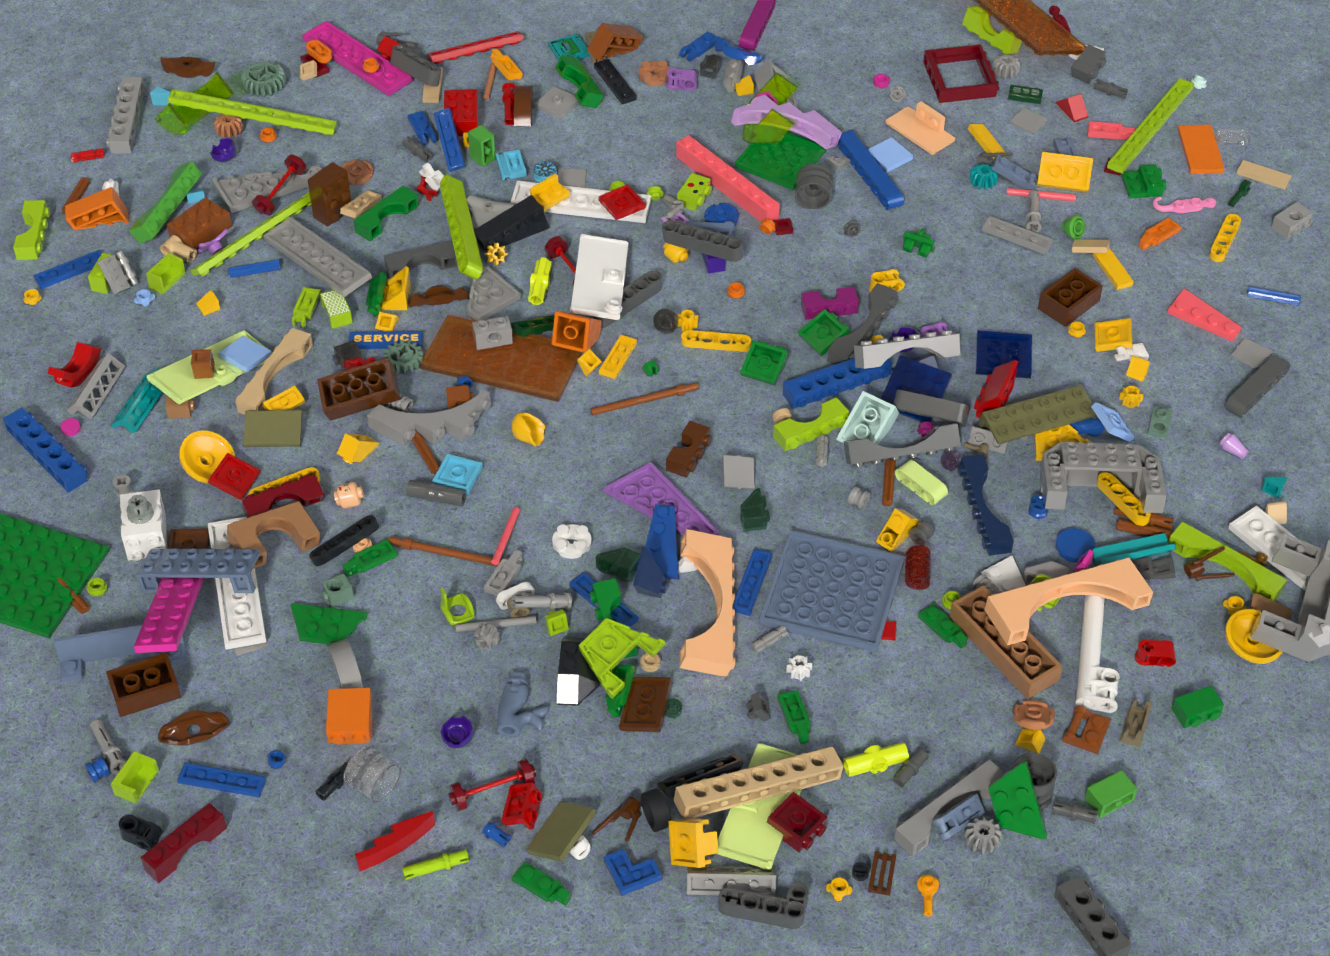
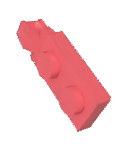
(1109, 130)

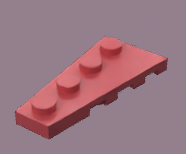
(1200, 314)

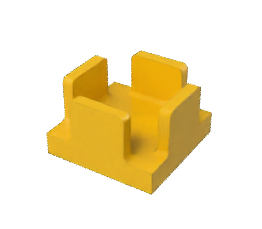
(690, 844)

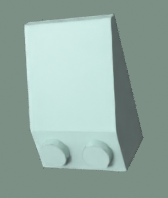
(869, 419)

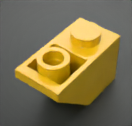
(896, 529)

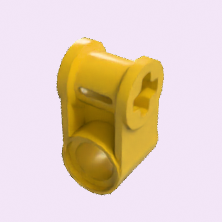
(887, 279)

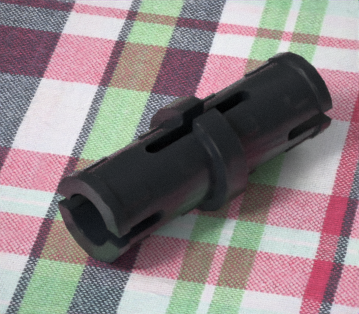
(334, 782)

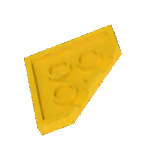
(1050, 438)

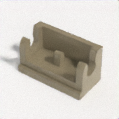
(1135, 724)

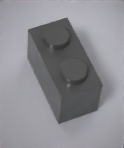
(1088, 64)

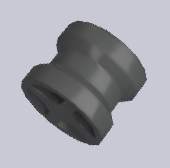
(921, 532)

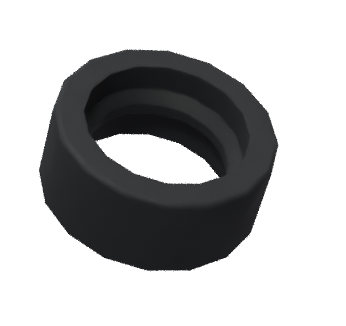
(655, 809)

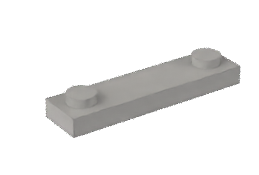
(1017, 235)

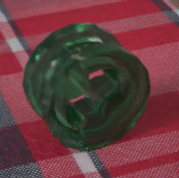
(673, 713)

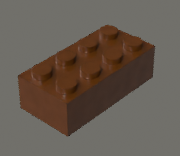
(358, 389)

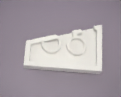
(1005, 575)

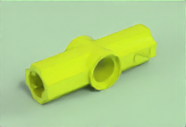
(539, 281)
(875, 759)

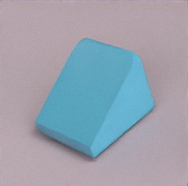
(160, 96)
(195, 195)

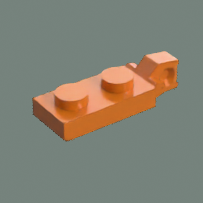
(1159, 233)

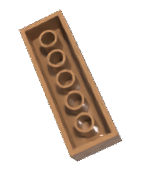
(1023, 663)

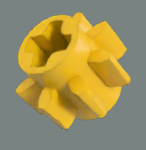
(501, 254)
(687, 320)
(1131, 396)

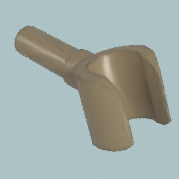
(983, 449)

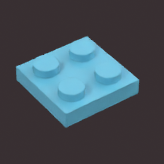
(458, 473)

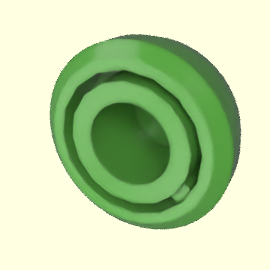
(1074, 227)

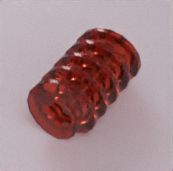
(917, 567)

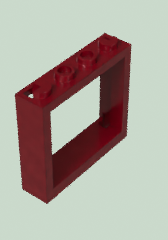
(958, 54)

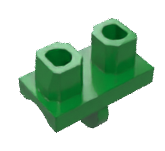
(919, 240)

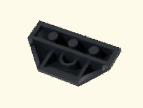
(575, 675)
(707, 770)

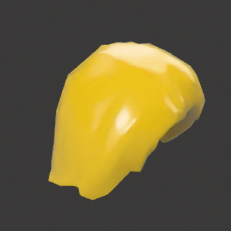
(528, 429)

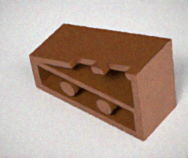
(614, 39)

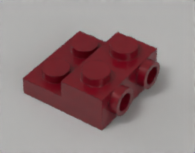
(798, 822)

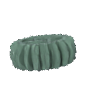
(263, 78)

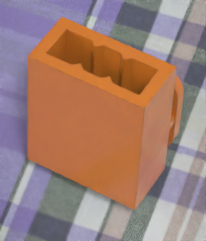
(349, 716)

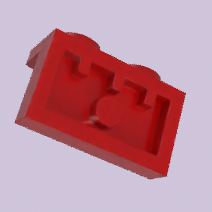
(522, 805)

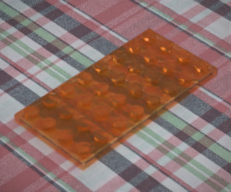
(1033, 27)
(524, 367)

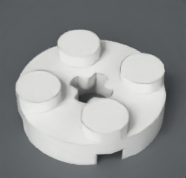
(572, 531)

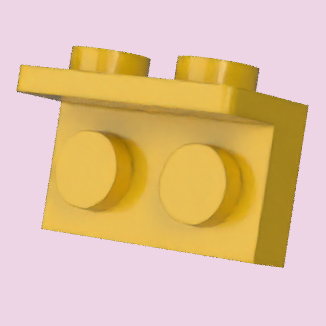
(549, 192)

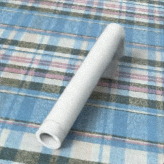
(1094, 683)

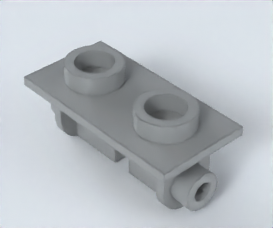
(982, 436)

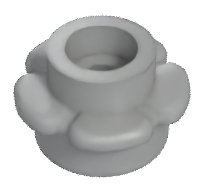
(897, 97)

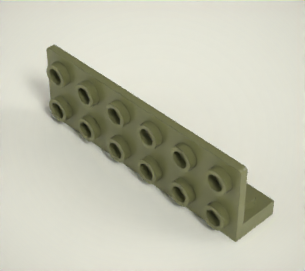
(1038, 414)

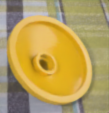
(204, 447)
(1238, 634)

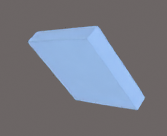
(890, 154)
(244, 354)
(1113, 422)

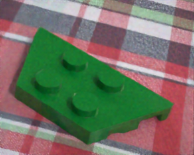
(325, 624)
(1017, 802)

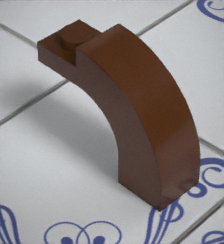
(523, 105)

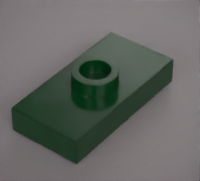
(1025, 94)

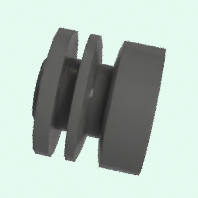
(813, 186)
(1043, 776)

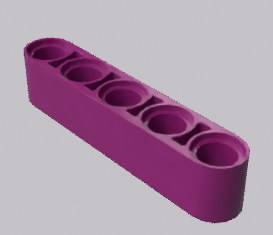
(756, 23)

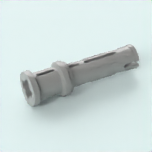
(1033, 216)
(549, 601)
(111, 753)

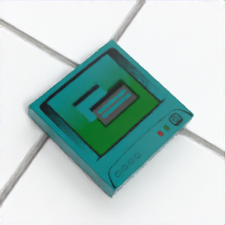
(569, 46)

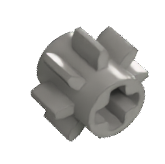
(487, 636)

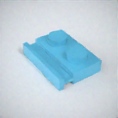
(511, 164)

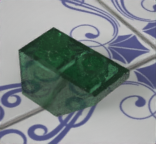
(753, 512)
(619, 562)

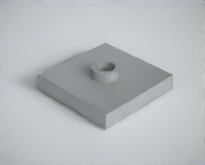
(557, 102)

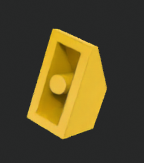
(356, 447)

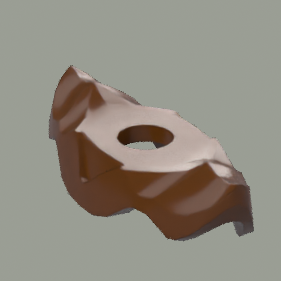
(194, 66)
(438, 295)
(177, 731)

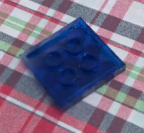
(1003, 347)
(916, 378)

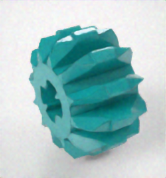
(983, 176)

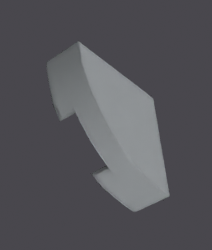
(838, 163)

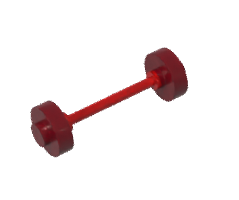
(294, 165)
(557, 247)
(458, 795)

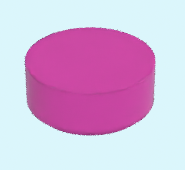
(881, 81)
(70, 427)

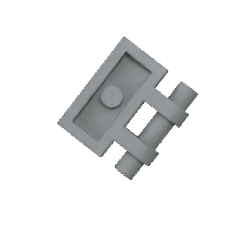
(114, 273)

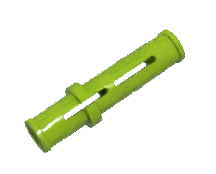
(442, 862)

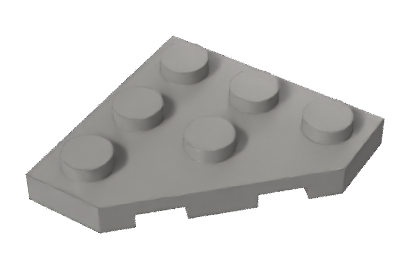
(490, 295)

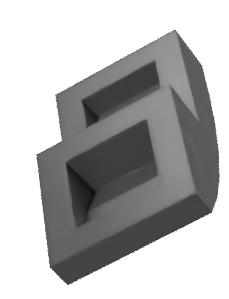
(1155, 569)

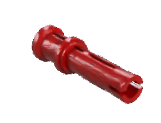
(508, 100)

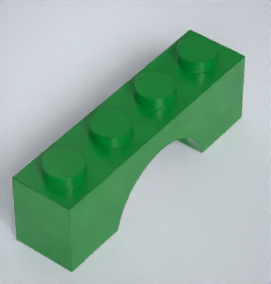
(573, 70)
(399, 202)
(607, 598)

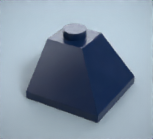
(648, 577)

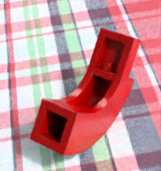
(79, 367)

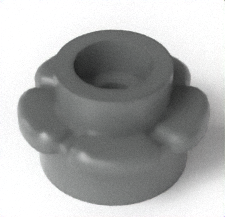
(854, 231)

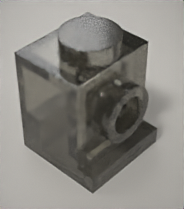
(710, 62)
(346, 352)

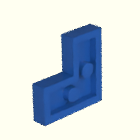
(629, 877)

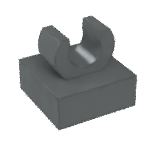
(759, 707)

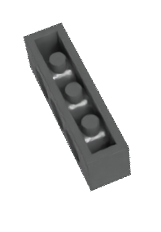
(1076, 891)

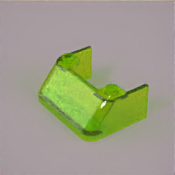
(179, 118)
(774, 124)

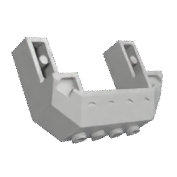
(1082, 463)
(1311, 634)

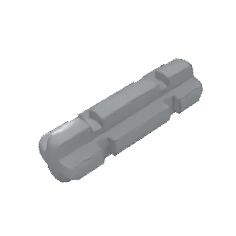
(822, 451)
(769, 638)

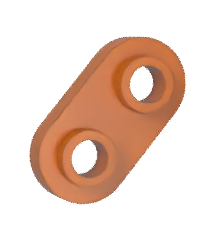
(319, 51)

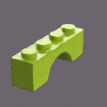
(978, 21)
(29, 244)
(791, 433)

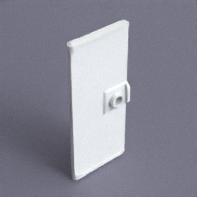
(598, 275)

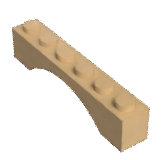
(292, 348)

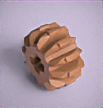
(228, 125)

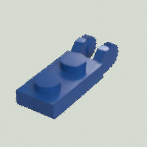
(698, 46)
(422, 127)

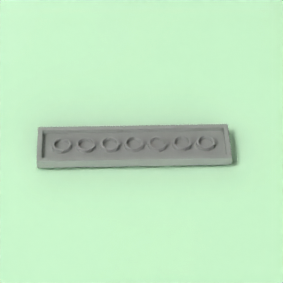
(317, 256)

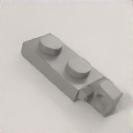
(733, 74)
(504, 574)

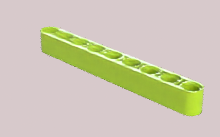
(461, 227)

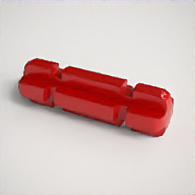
(87, 155)

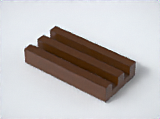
(884, 857)

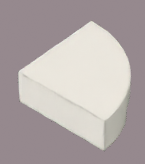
(685, 565)

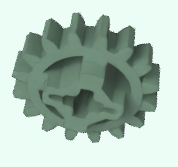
(404, 356)

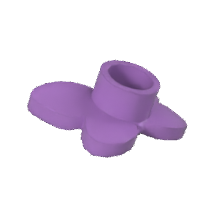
(213, 245)

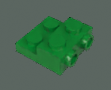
(1144, 182)
(823, 331)
(764, 362)

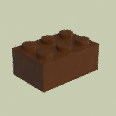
(329, 193)
(1070, 297)
(143, 684)

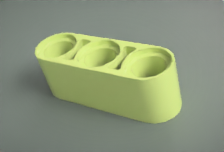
(922, 482)

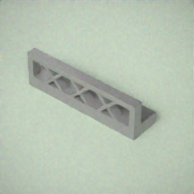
(90, 384)
(712, 879)

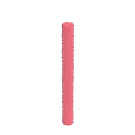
(1047, 195)
(505, 536)

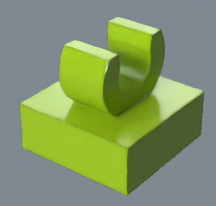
(556, 622)

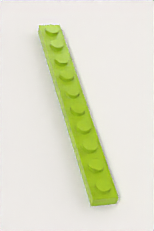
(254, 112)
(1150, 126)
(254, 234)

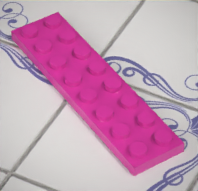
(352, 55)
(168, 615)

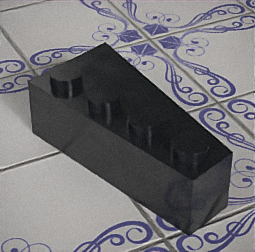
(513, 224)

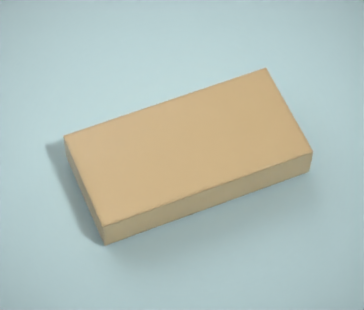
(1090, 246)

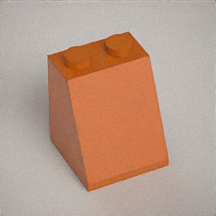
(575, 331)

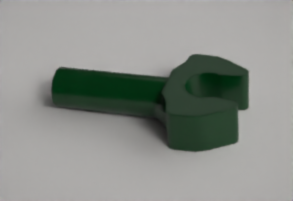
(1243, 191)

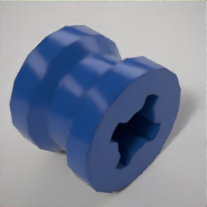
(1039, 512)
(97, 769)

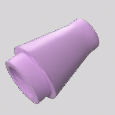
(1232, 445)

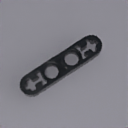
(344, 540)

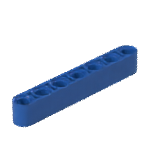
(870, 170)

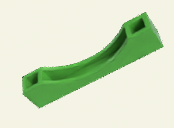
(152, 221)

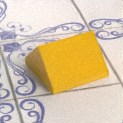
(397, 291)

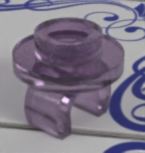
(949, 460)

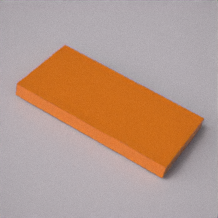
(1200, 149)

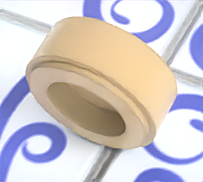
(781, 415)
(650, 663)

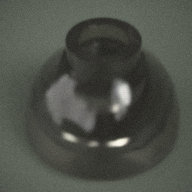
(665, 321)

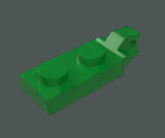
(375, 293)
(370, 558)
(943, 625)
(625, 674)
(795, 714)
(541, 884)

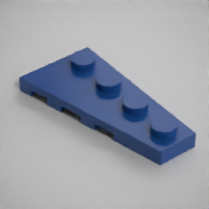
(663, 541)

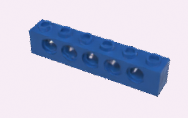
(831, 382)
(45, 449)

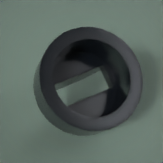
(860, 867)

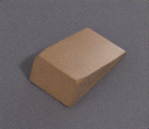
(1262, 603)

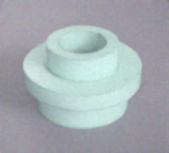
(1199, 81)

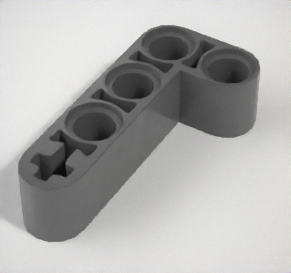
(406, 59)
(932, 407)
(763, 903)

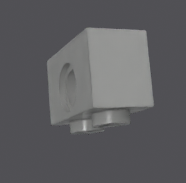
(1292, 220)
(492, 332)

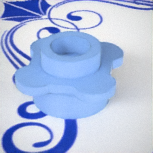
(144, 297)

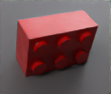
(463, 109)

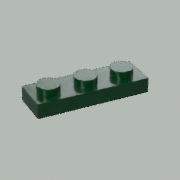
(533, 326)

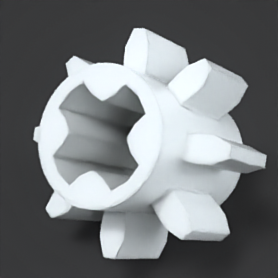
(799, 667)

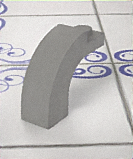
(344, 664)

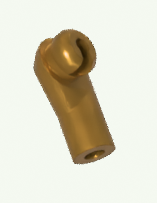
(1260, 559)

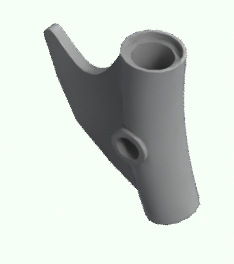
(485, 209)

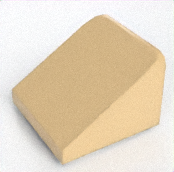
(1277, 511)

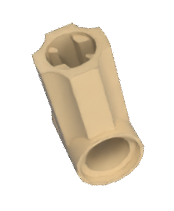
(176, 247)

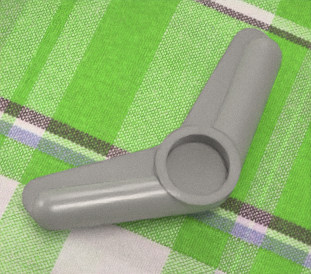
(674, 204)

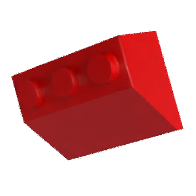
(997, 389)

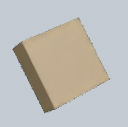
(308, 70)

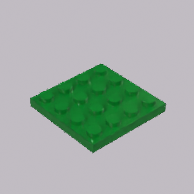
(780, 160)

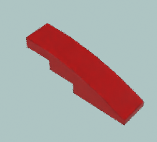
(402, 836)

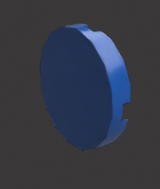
(721, 213)
(1074, 543)

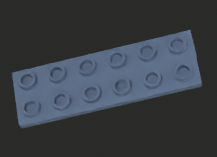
(199, 563)
(101, 645)

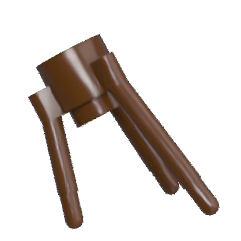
(1195, 568)
(627, 810)

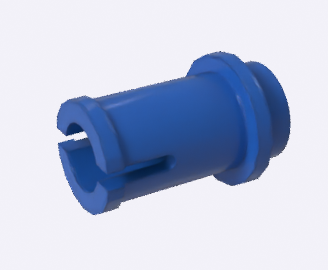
(496, 834)

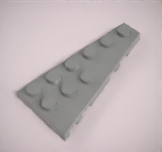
(241, 191)

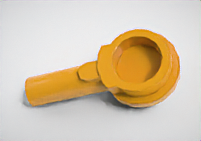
(928, 886)

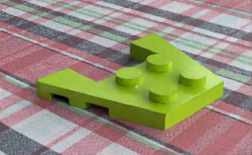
(609, 645)

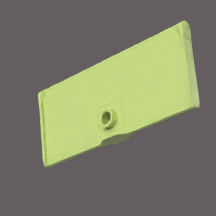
(178, 378)
(746, 831)

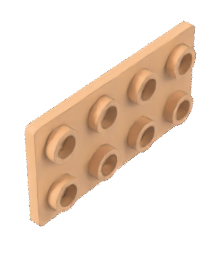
(922, 127)

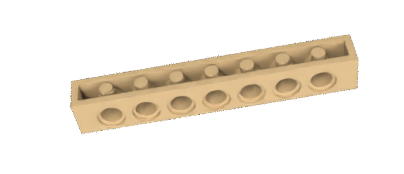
(757, 783)

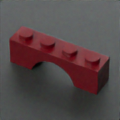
(305, 490)
(165, 855)

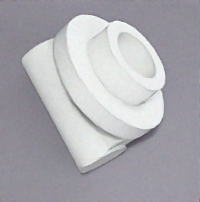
(111, 183)

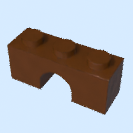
(684, 460)

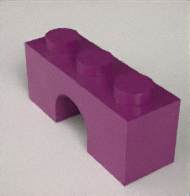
(844, 304)

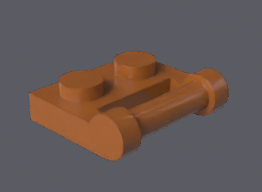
(1093, 732)

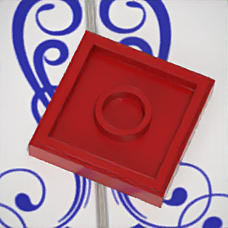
(622, 202)
(234, 476)

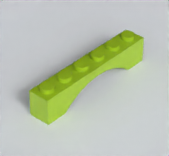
(1195, 544)

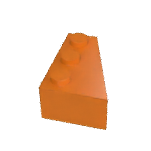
(96, 209)

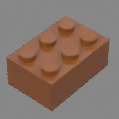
(200, 223)

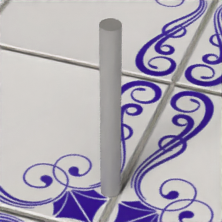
(497, 623)

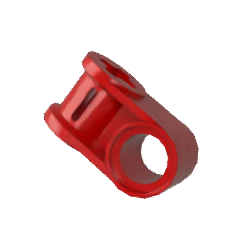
(1157, 652)

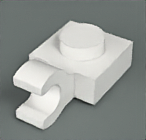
(432, 177)
(1126, 353)

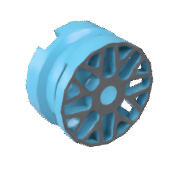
(543, 172)

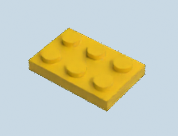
(1065, 172)

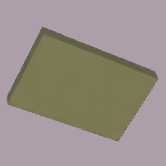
(273, 428)
(561, 831)

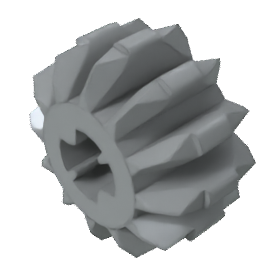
(1006, 66)
(983, 835)

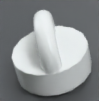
(581, 845)

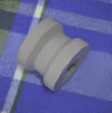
(858, 498)

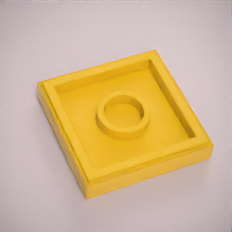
(1113, 334)

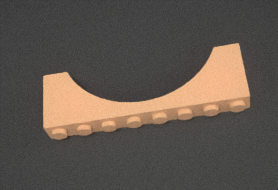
(1114, 581)
(713, 649)

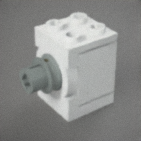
(142, 523)

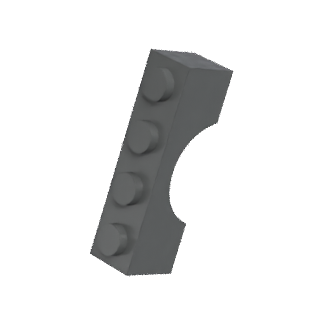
(439, 254)

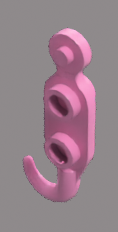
(1184, 206)

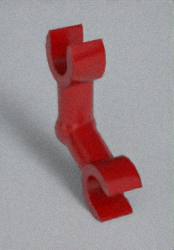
(421, 188)

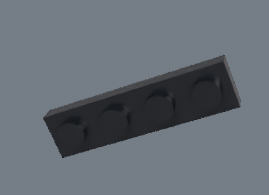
(615, 81)

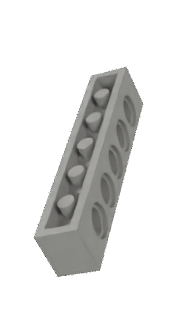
(125, 115)

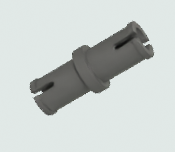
(1110, 89)
(417, 149)
(910, 768)
(1075, 812)

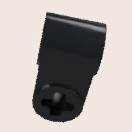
(142, 832)

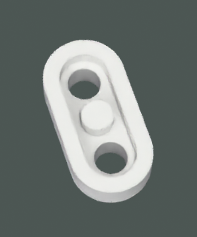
(522, 588)

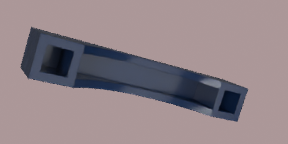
(995, 534)

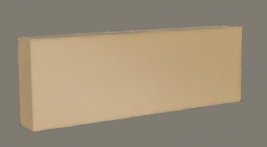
(431, 94)
(1264, 174)
(361, 204)

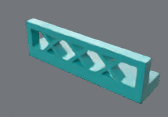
(138, 405)
(1133, 549)

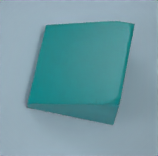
(1274, 486)

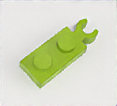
(305, 305)

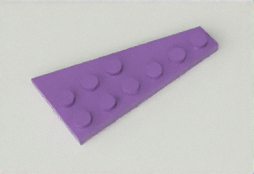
(650, 487)

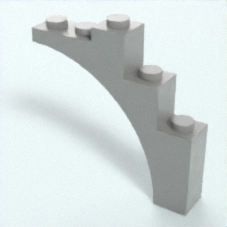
(432, 426)

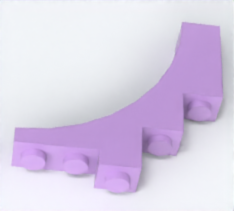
(807, 124)

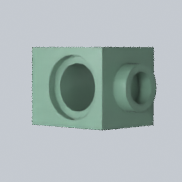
(1159, 422)
(337, 590)

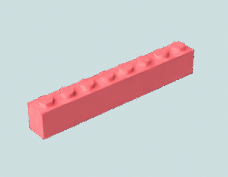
(727, 179)

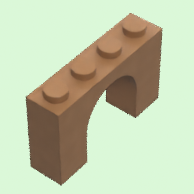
(288, 518)

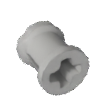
(122, 483)

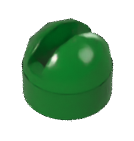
(650, 368)

